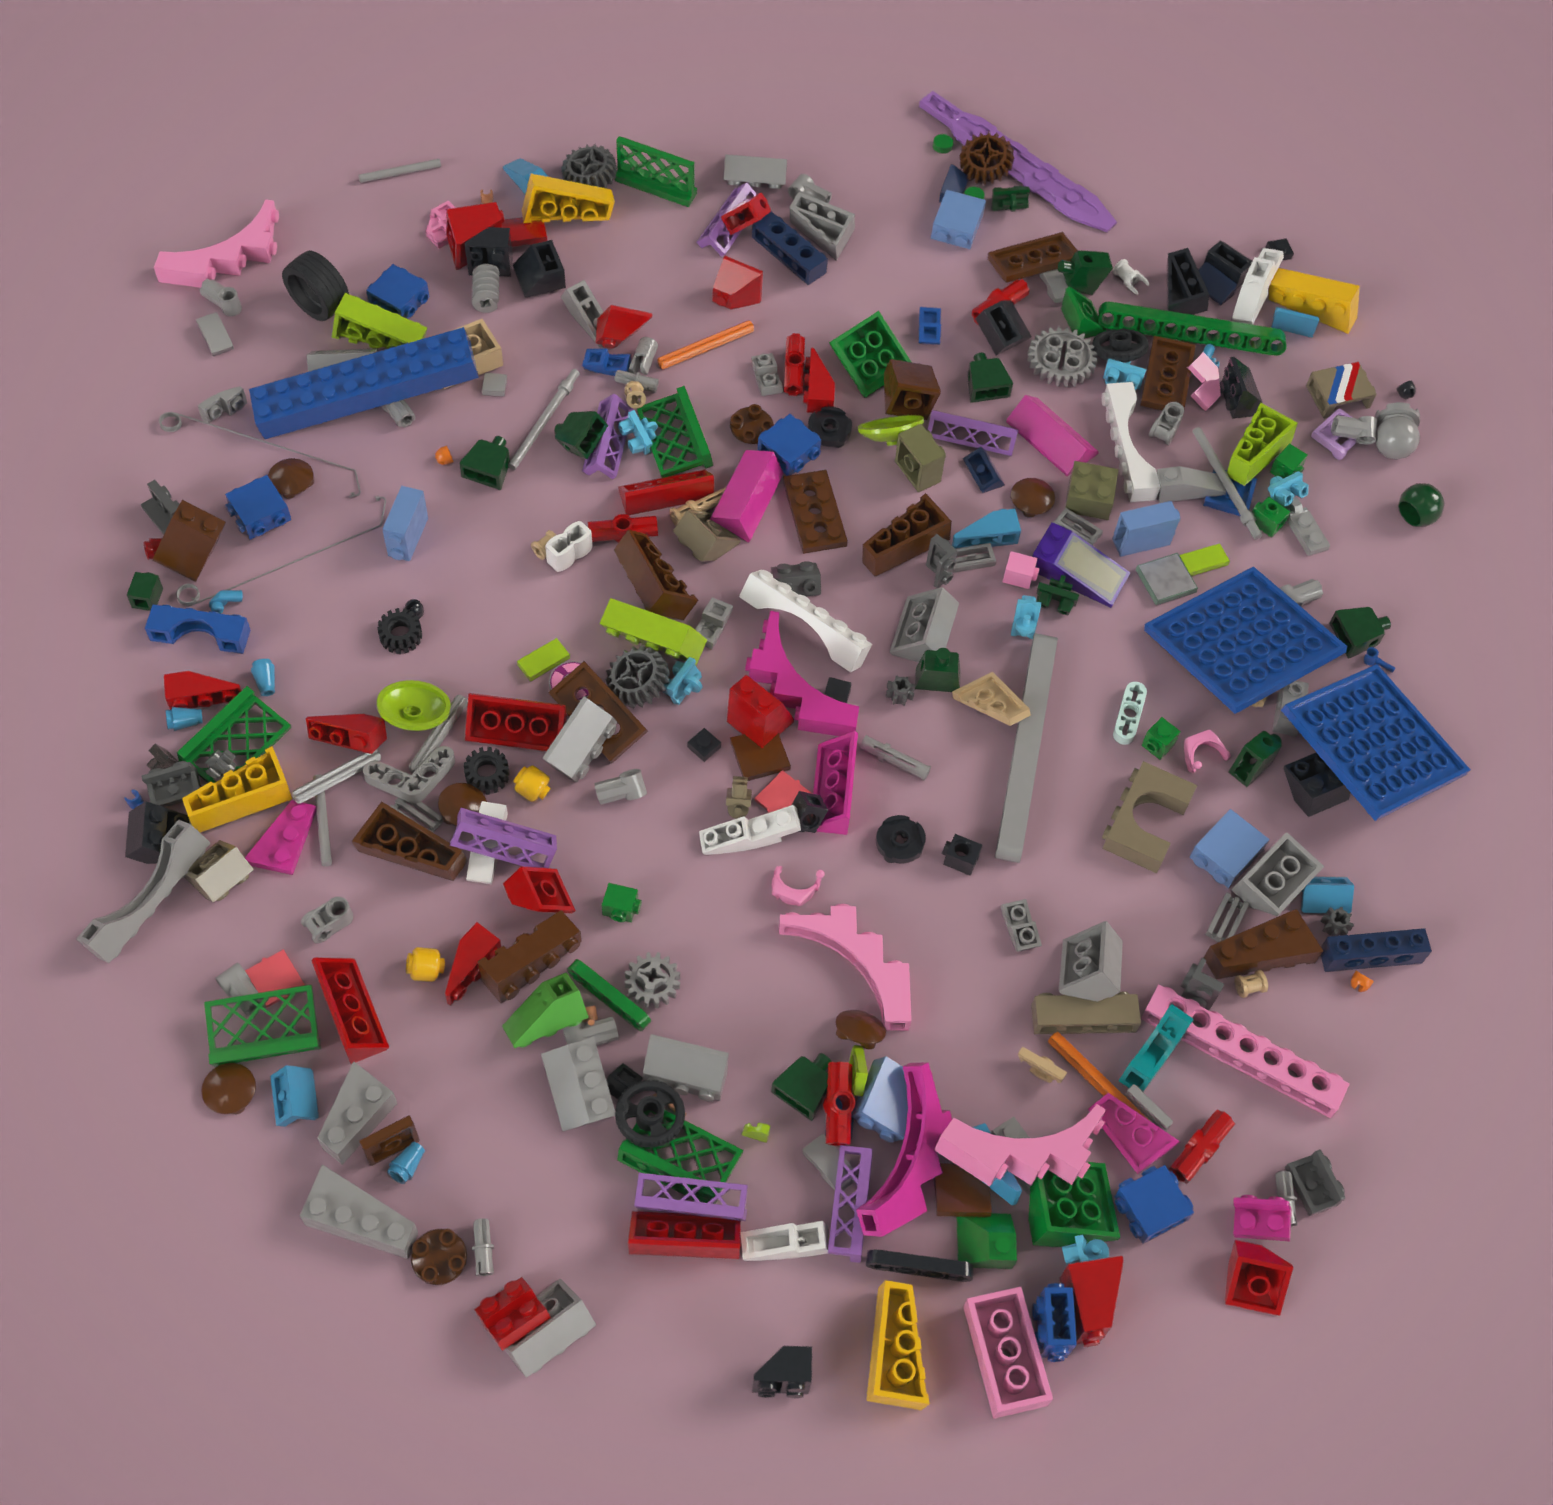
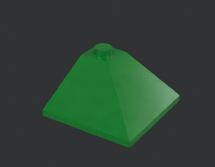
(866, 352)
(1067, 1210)

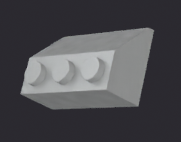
(755, 170)
(325, 358)
(924, 624)
(580, 740)
(1278, 876)
(1091, 963)
(686, 1067)
(578, 1084)
(567, 1324)

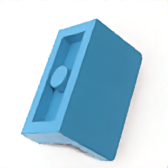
(1295, 322)
(1327, 892)
(294, 1095)

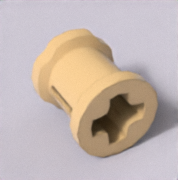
(633, 396)
(539, 546)
(1251, 983)

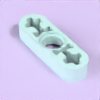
(1122, 719)

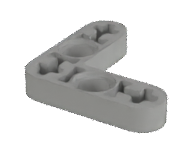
(411, 782)

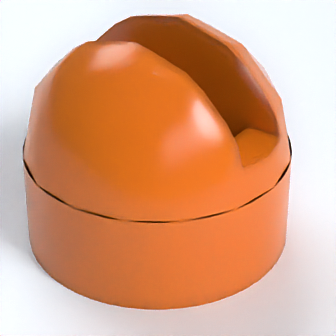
(444, 456)
(1358, 978)

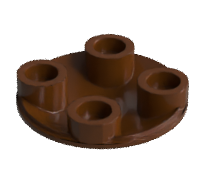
(749, 423)
(291, 477)
(1032, 496)
(456, 797)
(860, 1028)
(228, 1088)
(438, 1256)

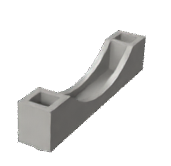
(178, 852)

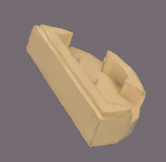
(1042, 1066)

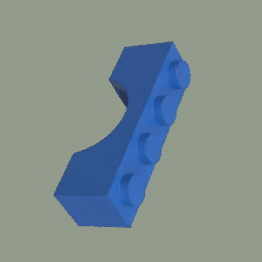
(169, 623)

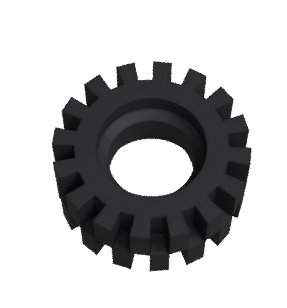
(399, 642)
(487, 758)

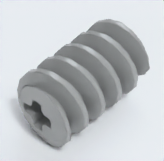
(485, 288)

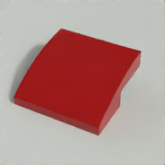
(525, 233)

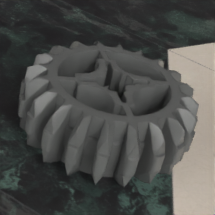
(590, 166)
(651, 672)

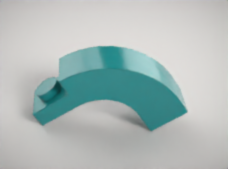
(1156, 1049)

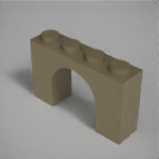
(1125, 835)

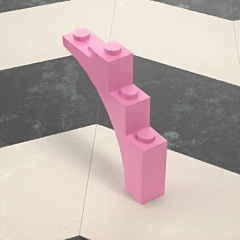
(228, 257)
(865, 951)
(1027, 1158)

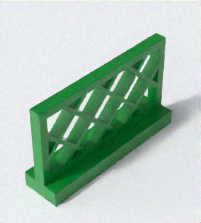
(651, 181)
(693, 432)
(223, 721)
(265, 1048)
(650, 1163)

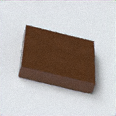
(757, 761)
(389, 1140)
(961, 1193)

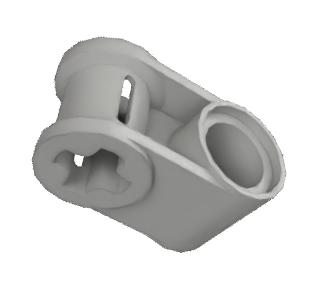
(1168, 422)
(326, 920)

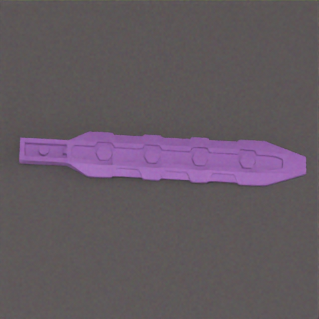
(1041, 177)

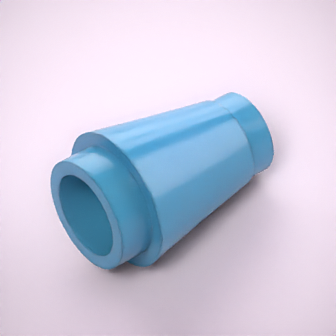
(264, 676)
(182, 718)
(406, 1163)

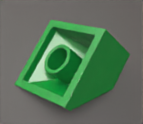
(987, 1241)

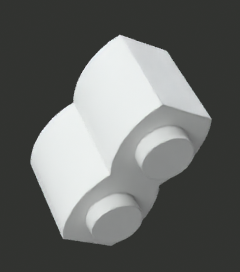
(570, 545)

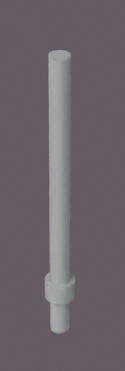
(563, 389)
(1246, 517)

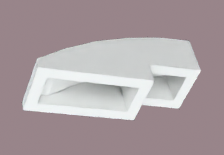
(482, 867)
(785, 1241)

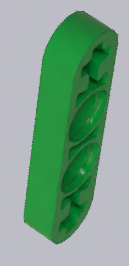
(609, 995)

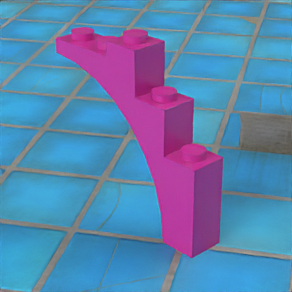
(813, 709)
(917, 1163)

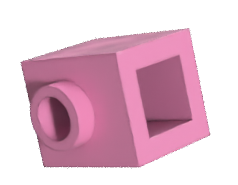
(1020, 570)

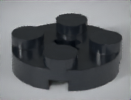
(841, 426)
(893, 851)

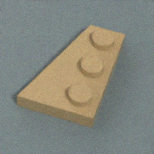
(993, 699)

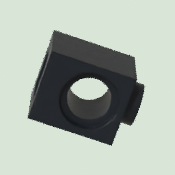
(810, 811)
(961, 863)

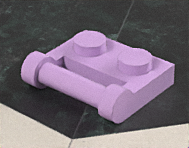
(1328, 440)

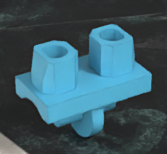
(1123, 372)
(642, 431)
(1285, 489)
(1026, 617)
(685, 681)
(1085, 1251)

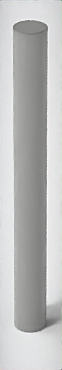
(399, 170)
(323, 827)

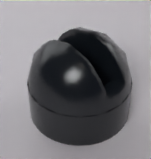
(1407, 389)
(417, 607)

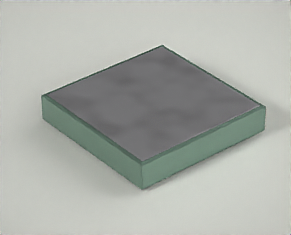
(1166, 579)

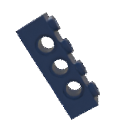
(790, 248)
(1375, 950)

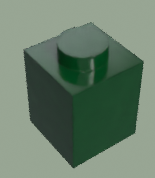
(144, 590)

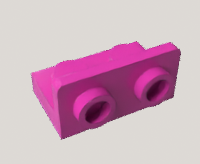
(1262, 1218)

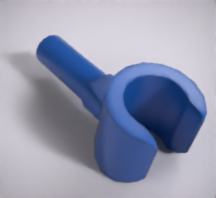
(1371, 659)
(136, 801)

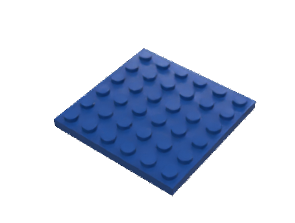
(1245, 639)
(1375, 741)

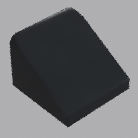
(838, 689)
(621, 1079)

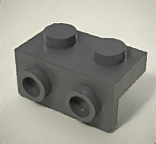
(160, 507)
(941, 560)
(802, 577)
(171, 784)
(1201, 986)
(1316, 1183)

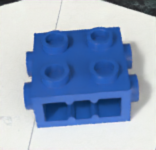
(398, 291)
(791, 443)
(257, 507)
(1153, 1203)
(1055, 1322)

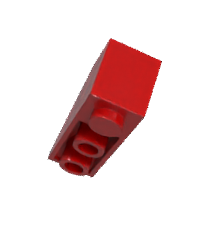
(819, 383)
(197, 690)
(350, 731)
(471, 948)

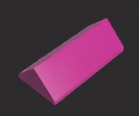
(1050, 434)
(748, 493)
(835, 781)

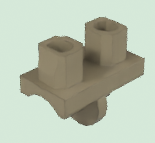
(738, 797)

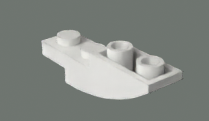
(1256, 284)
(750, 834)

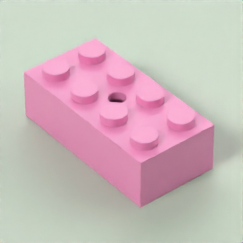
(1003, 1323)

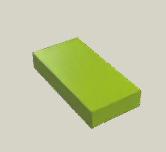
(1205, 559)
(543, 659)
(859, 1070)

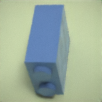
(958, 219)
(405, 523)
(1146, 528)
(1229, 848)
(884, 1101)

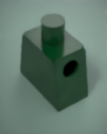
(1086, 270)
(988, 379)
(580, 432)
(486, 463)
(1359, 629)
(938, 671)
(1263, 748)
(803, 1085)

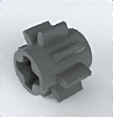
(900, 690)
(220, 763)
(1337, 922)

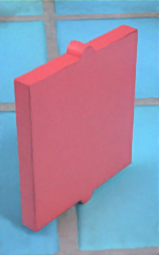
(779, 792)
(274, 974)

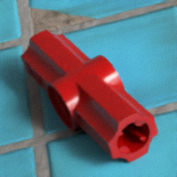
(1015, 292)
(794, 364)
(616, 528)
(839, 1121)
(1202, 1146)

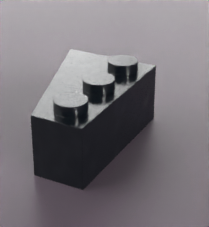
(1185, 285)

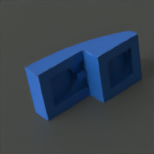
(929, 325)
(604, 363)

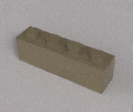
(1084, 1016)

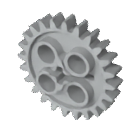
(1078, 360)

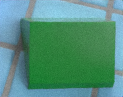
(1080, 314)

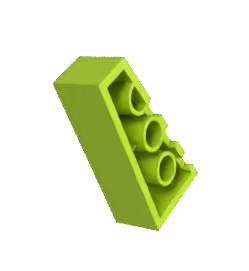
(373, 324)
(1260, 444)
(652, 630)

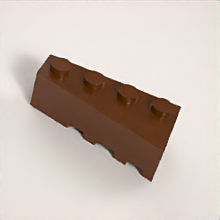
(906, 536)
(653, 577)
(407, 843)
(1270, 945)
(529, 956)

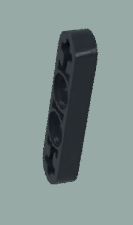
(919, 1265)

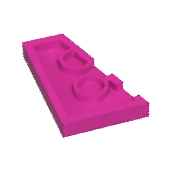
(284, 839)
(1133, 1134)

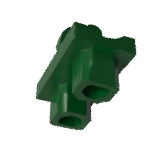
(1010, 198)
(1047, 592)

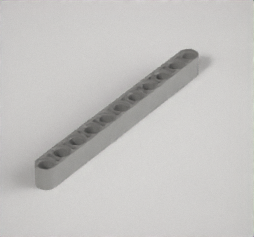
(1026, 750)

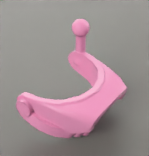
(1204, 738)
(790, 895)

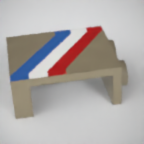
(1340, 386)

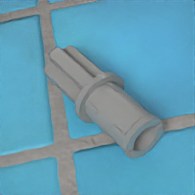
(648, 383)
(1285, 1190)
(483, 1248)

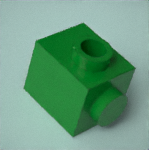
(1288, 462)
(1270, 516)
(1161, 738)
(621, 903)

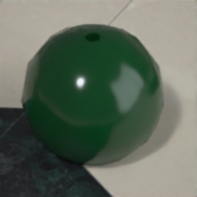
(1421, 505)

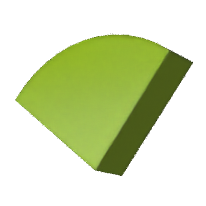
(758, 1133)

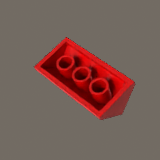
(666, 491)
(513, 721)
(350, 1007)
(683, 1235)

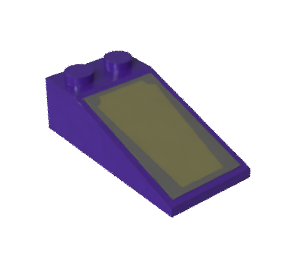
(1082, 564)

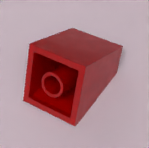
(466, 223)
(756, 712)
(1094, 1296)

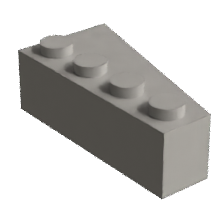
(353, 1214)

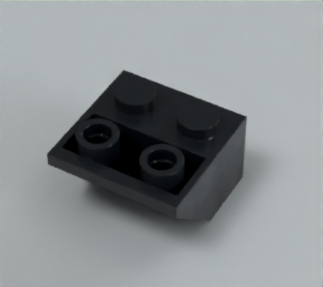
(490, 247)
(1229, 262)
(540, 269)
(1002, 326)
(1239, 390)
(1314, 785)
(146, 828)
(786, 1373)

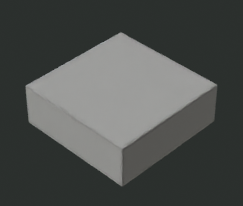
(494, 384)

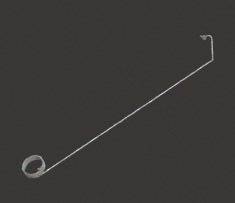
(175, 428)
(198, 593)

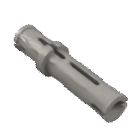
(869, 745)

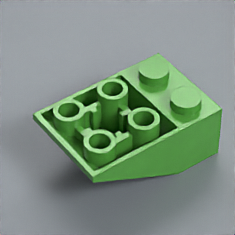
(548, 1009)

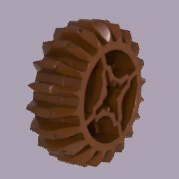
(975, 153)

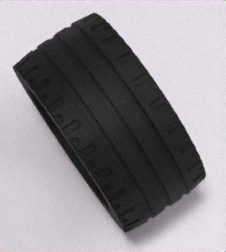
(314, 285)

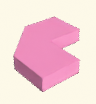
(437, 225)
(1208, 374)

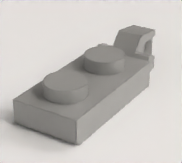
(1306, 529)

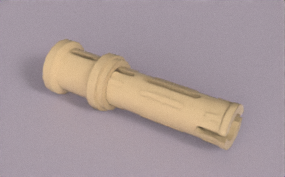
(703, 504)

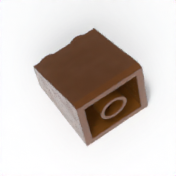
(910, 389)
(189, 540)

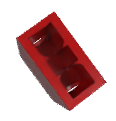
(753, 210)

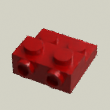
(511, 1313)

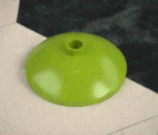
(888, 428)
(413, 705)

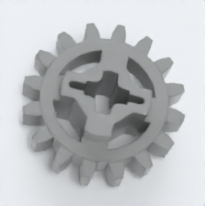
(643, 973)

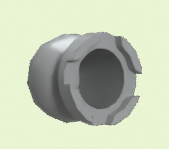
(1397, 430)

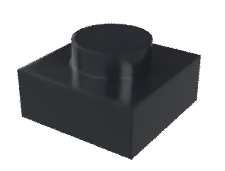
(1281, 245)
(704, 744)

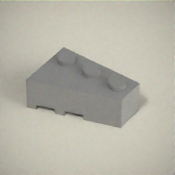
(822, 223)
(355, 1113)

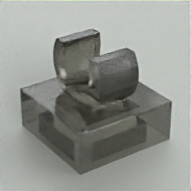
(163, 758)

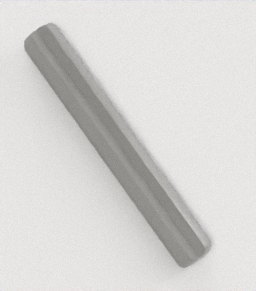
(439, 732)
(334, 777)

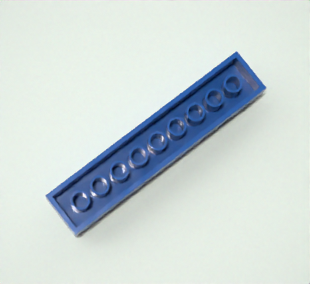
(363, 383)

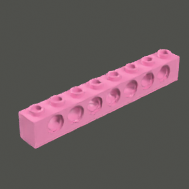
(1252, 1063)

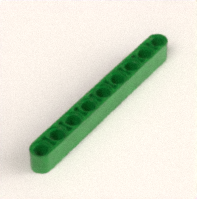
(1199, 335)

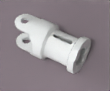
(1128, 275)

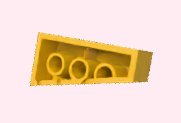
(565, 200)
(1313, 295)
(239, 793)
(896, 1359)

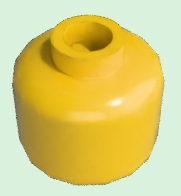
(532, 783)
(424, 964)

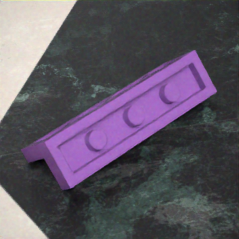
(717, 225)
(609, 412)
(973, 424)
(503, 832)
(861, 1195)
(689, 1207)

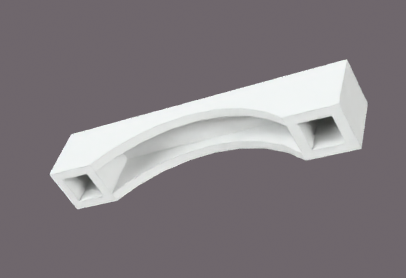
(1139, 477)
(843, 644)

